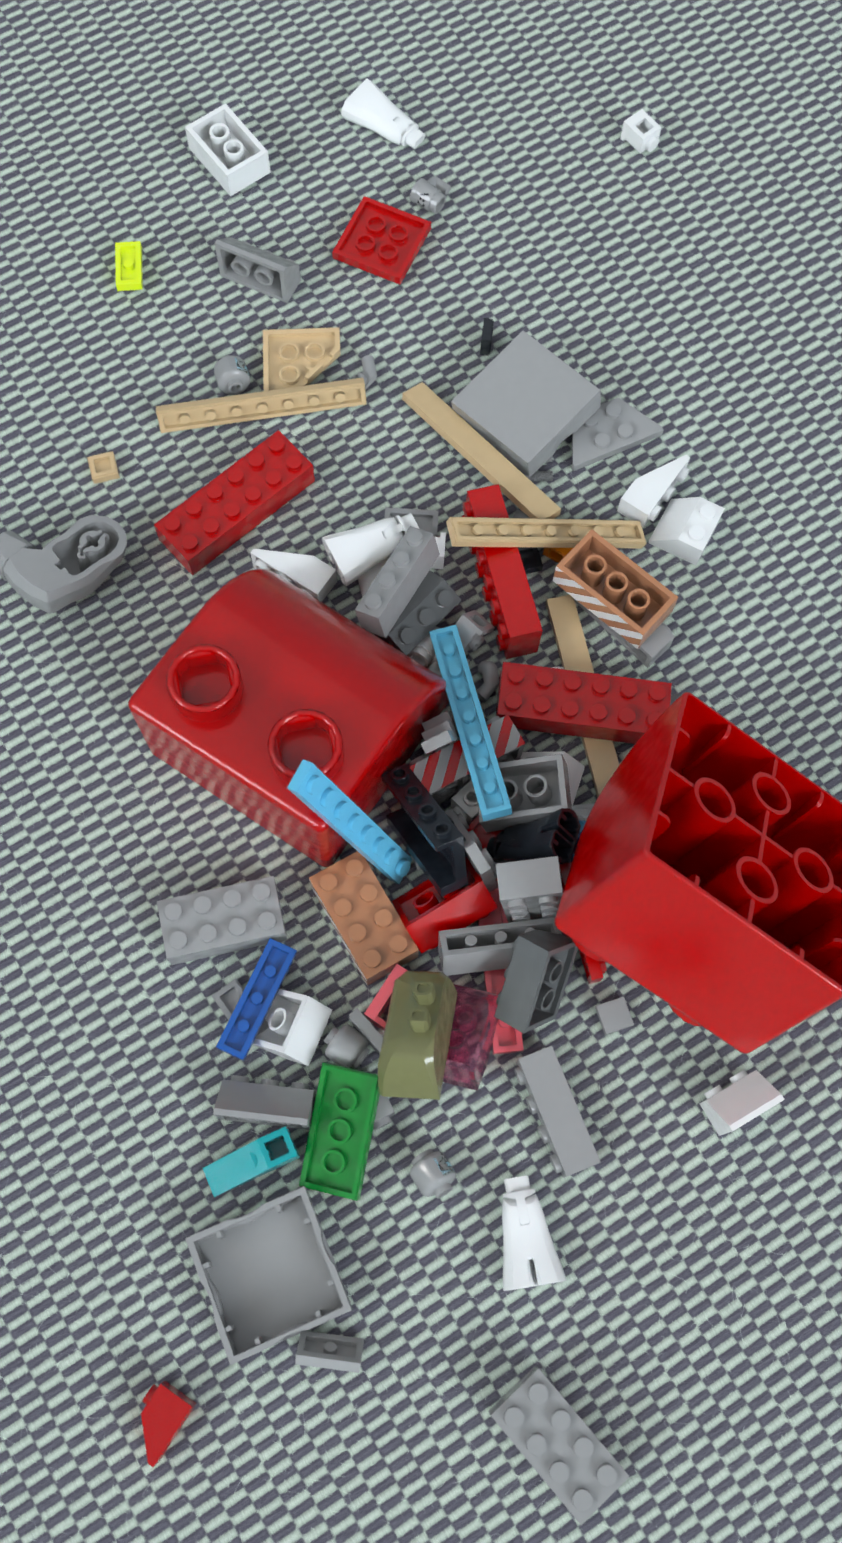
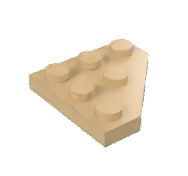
(297, 355)

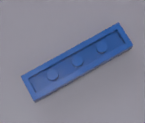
(256, 999)

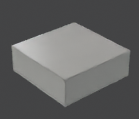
(614, 1016)

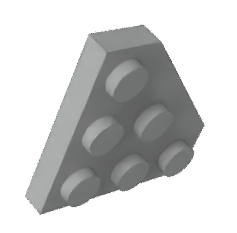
(475, 853)

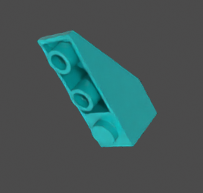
(251, 1161)

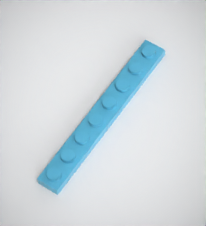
(470, 724)
(349, 821)

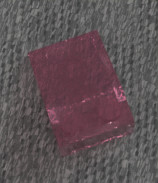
(470, 1037)

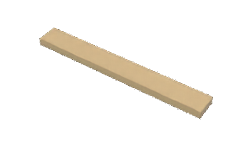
(261, 405)
(480, 453)
(541, 532)
(575, 656)

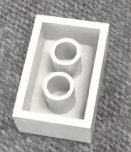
(228, 149)

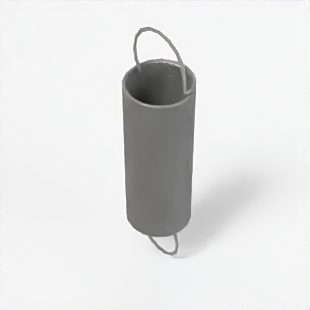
(542, 476)

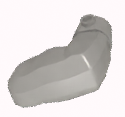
(67, 566)

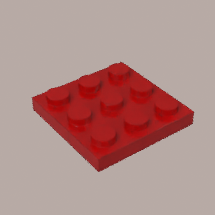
(381, 240)

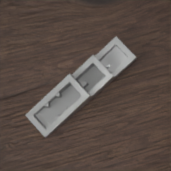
(439, 732)

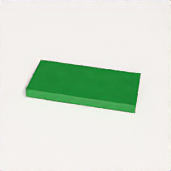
(340, 1131)

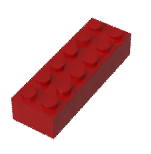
(235, 502)
(504, 581)
(580, 702)

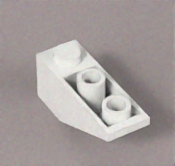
(648, 492)
(301, 570)

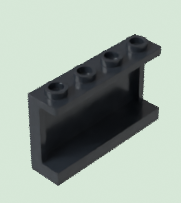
(426, 831)

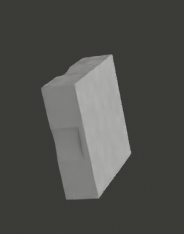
(527, 403)
(268, 1275)

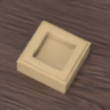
(103, 467)

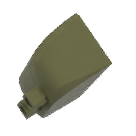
(417, 1036)

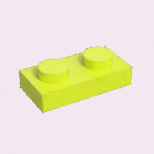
(128, 266)

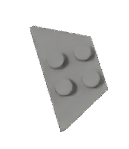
(611, 431)

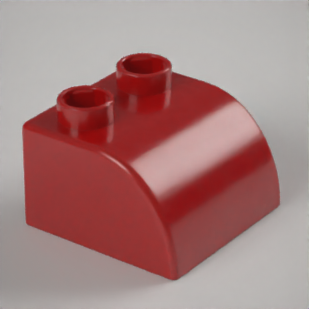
(279, 682)
(713, 879)

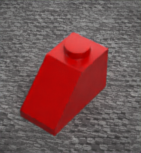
(163, 1418)

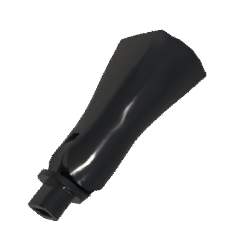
(537, 839)

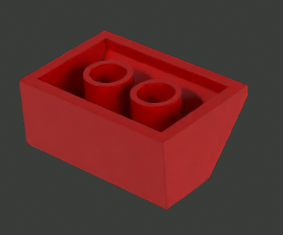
(427, 912)

